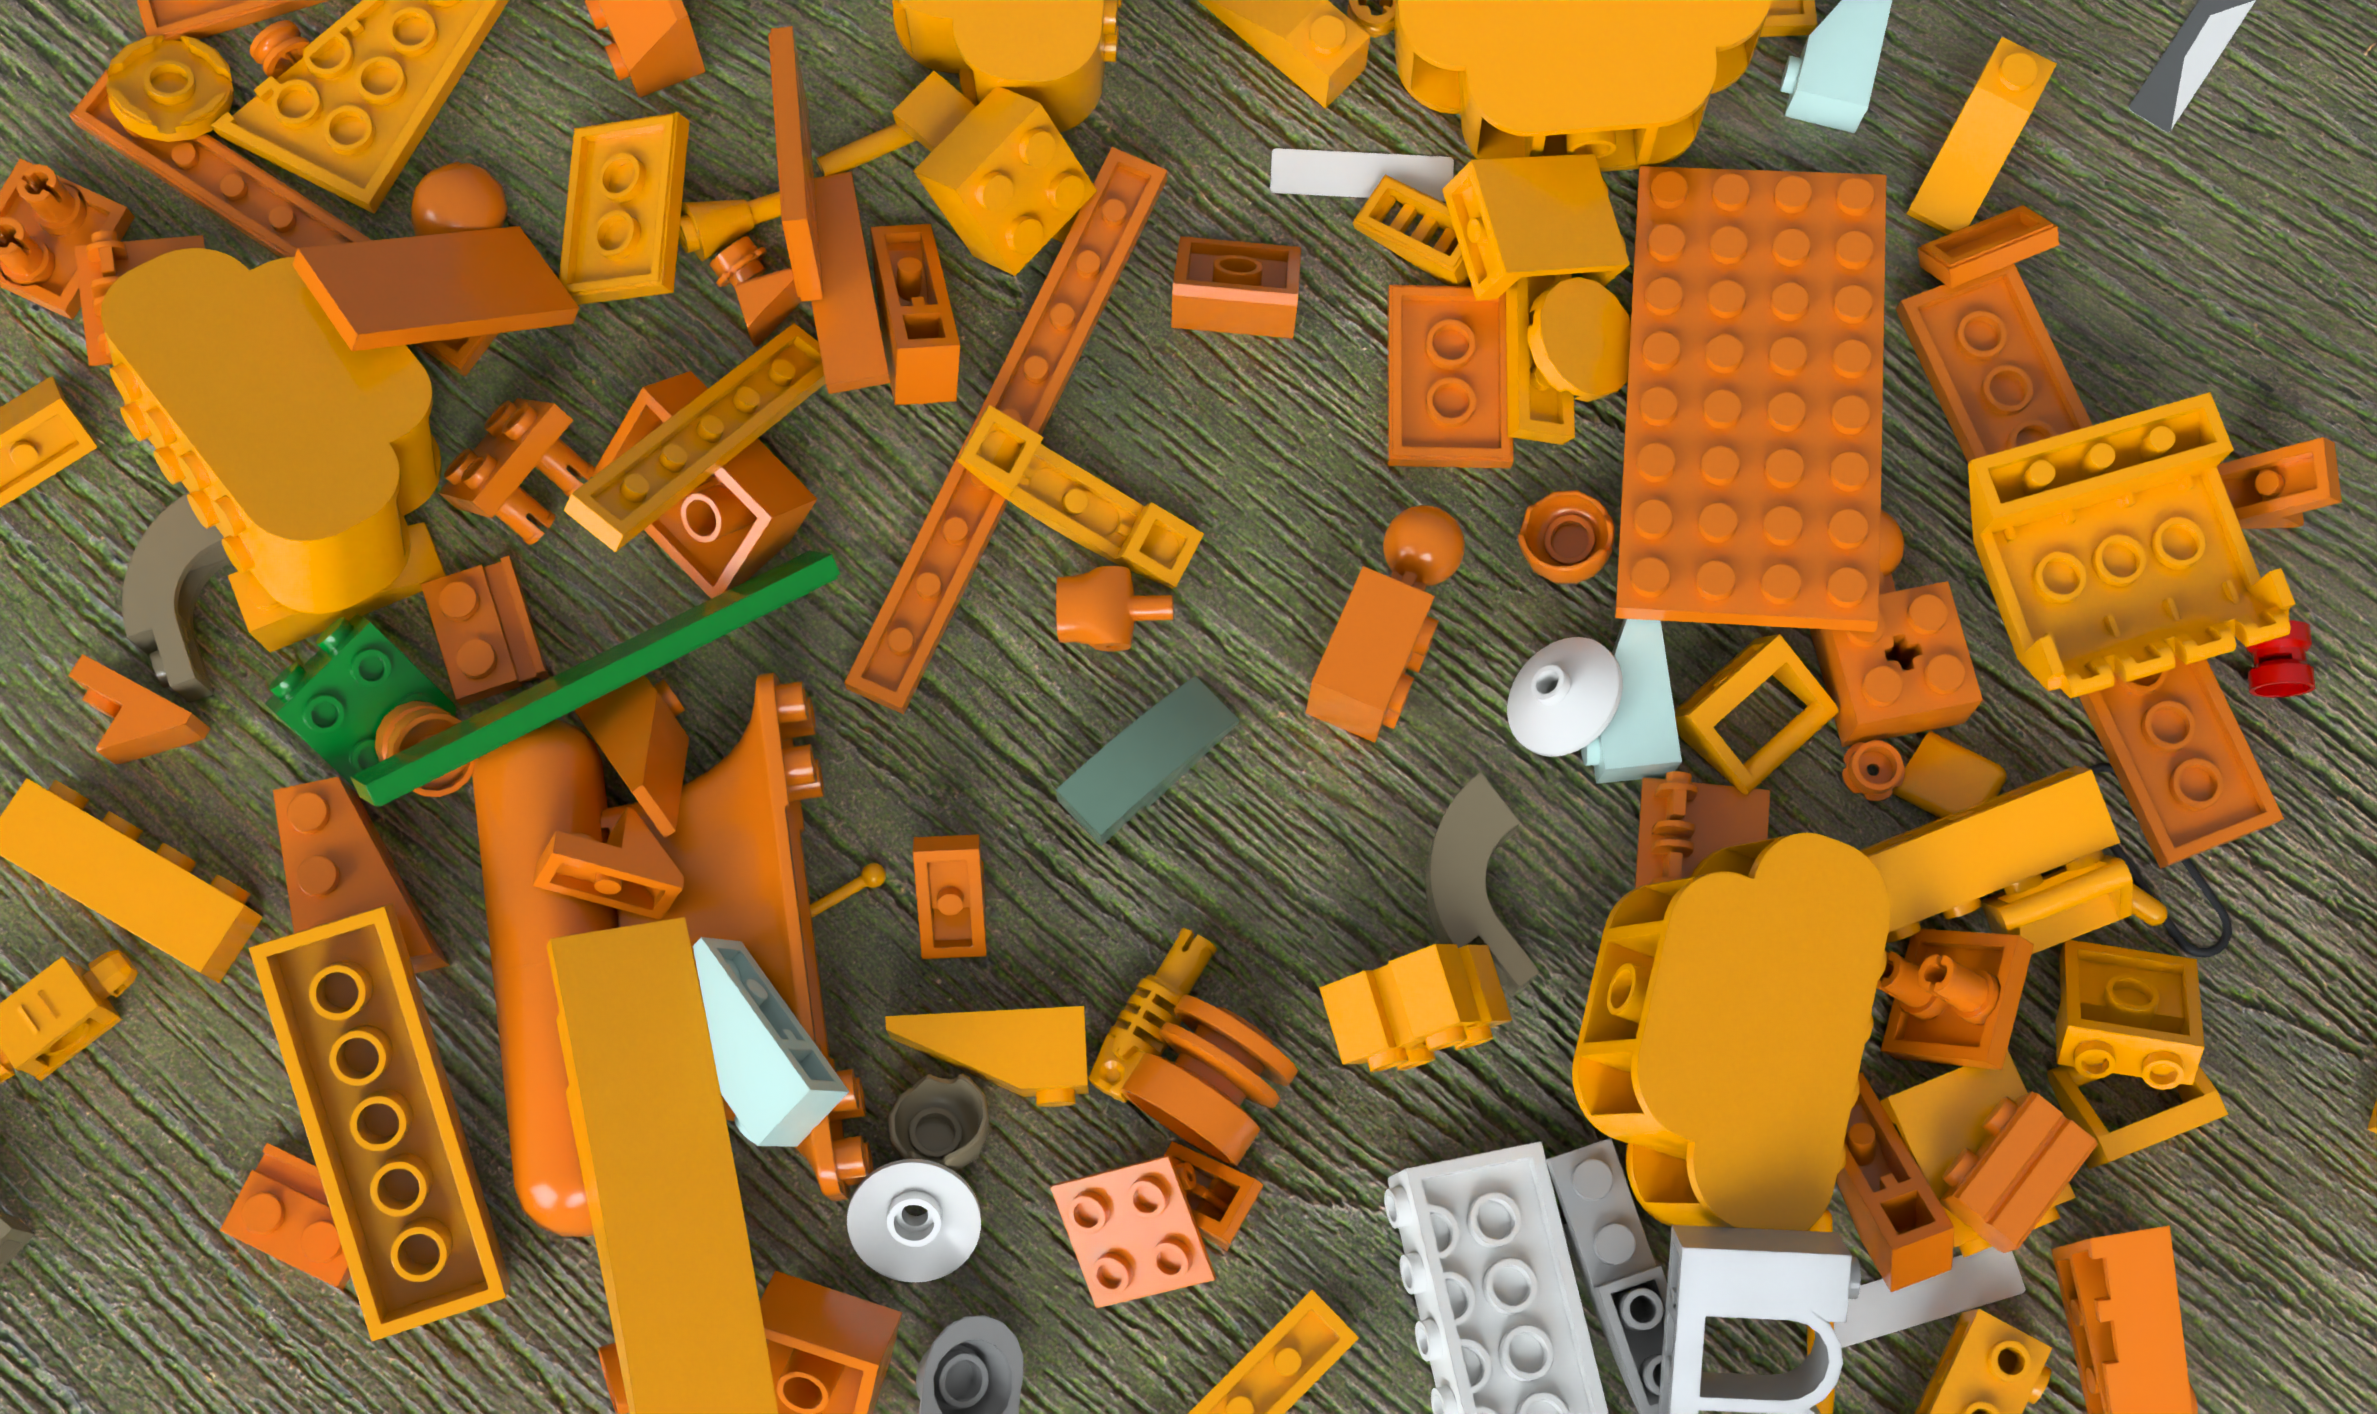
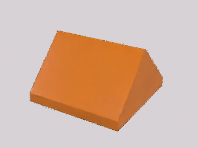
(1236, 287)

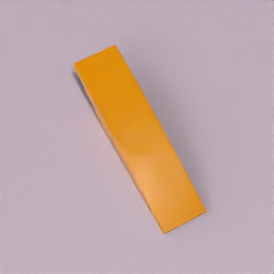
(660, 1172)

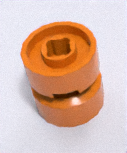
(412, 724)

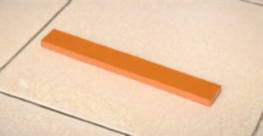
(244, 199)

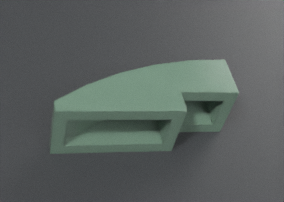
(1145, 759)

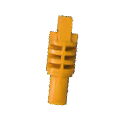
(1148, 1011)

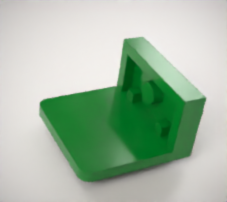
(347, 691)

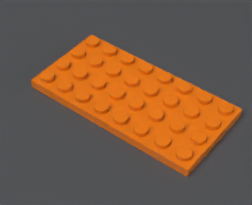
(1754, 400)

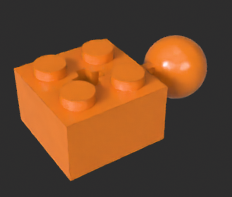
(1386, 626)
(1919, 633)

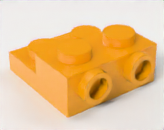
(2129, 1014)

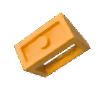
(1730, 687)
(2064, 904)
(2199, 1106)

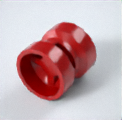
(2282, 664)

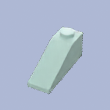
(1837, 66)
(1644, 729)
(761, 1051)

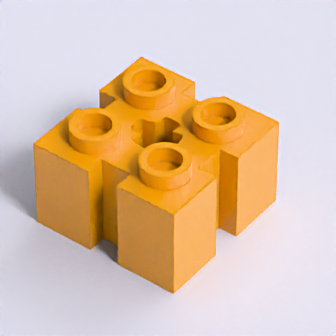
(1416, 1007)

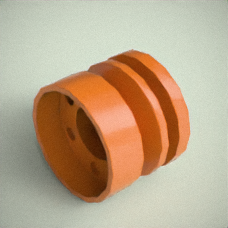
(1210, 1079)

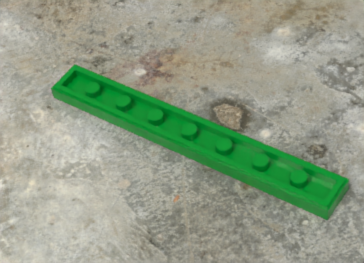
(593, 678)

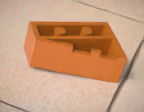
(342, 866)
(2126, 1322)

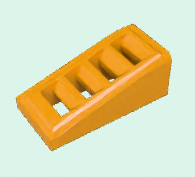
(1414, 248)

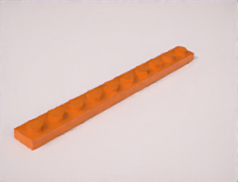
(1026, 391)

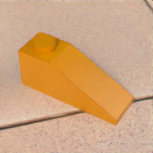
(1302, 39)
(1981, 137)
(280, 626)
(1017, 1049)

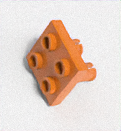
(38, 231)
(517, 440)
(1955, 997)

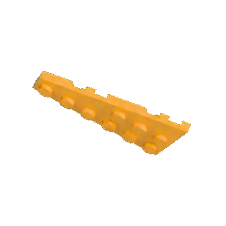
(363, 94)

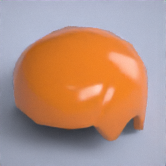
(458, 200)
(1567, 537)

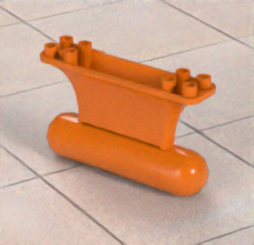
(741, 883)

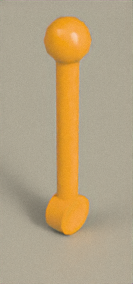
(872, 875)

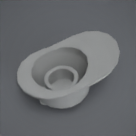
(971, 1369)

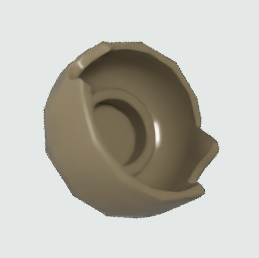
(940, 1121)

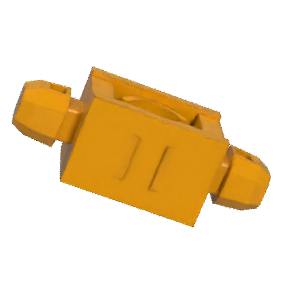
(60, 1013)

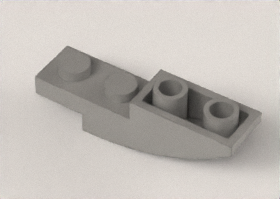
(1615, 1264)

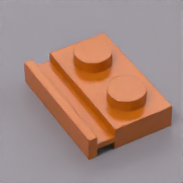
(484, 631)
(289, 1217)

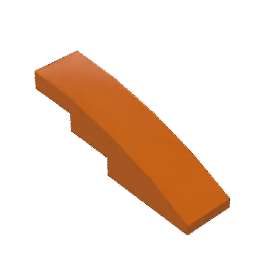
(848, 312)

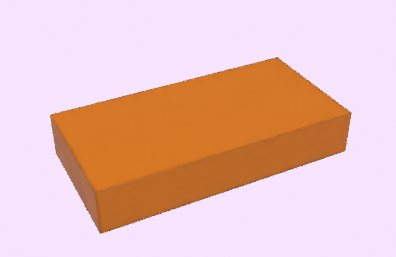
(1988, 246)

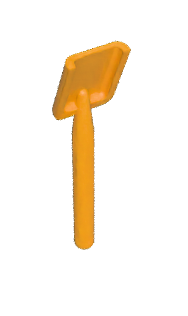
(1950, 778)

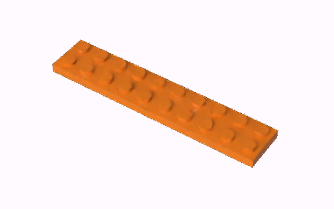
(2162, 733)

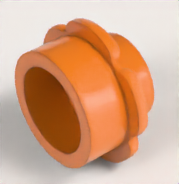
(738, 262)
(1883, 756)

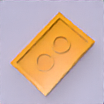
(624, 208)

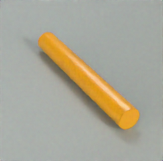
(869, 147)

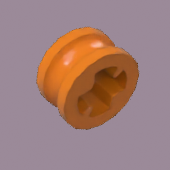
(278, 47)

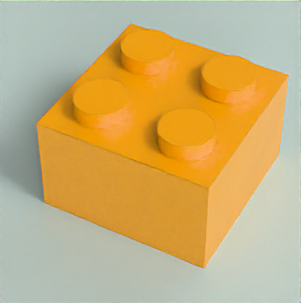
(1005, 180)

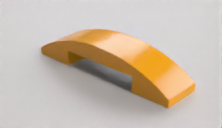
(1076, 502)

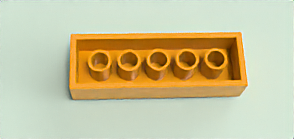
(381, 1121)

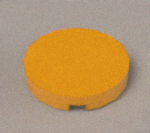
(169, 87)
(1580, 338)

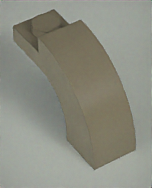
(162, 591)
(1456, 880)

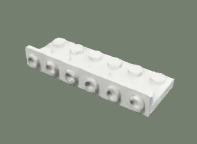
(1494, 1286)

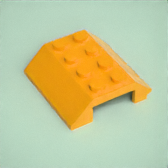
(2121, 549)

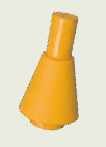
(713, 225)

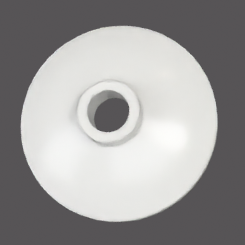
(1564, 696)
(910, 1245)

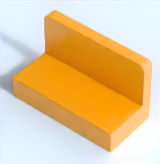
(38, 439)

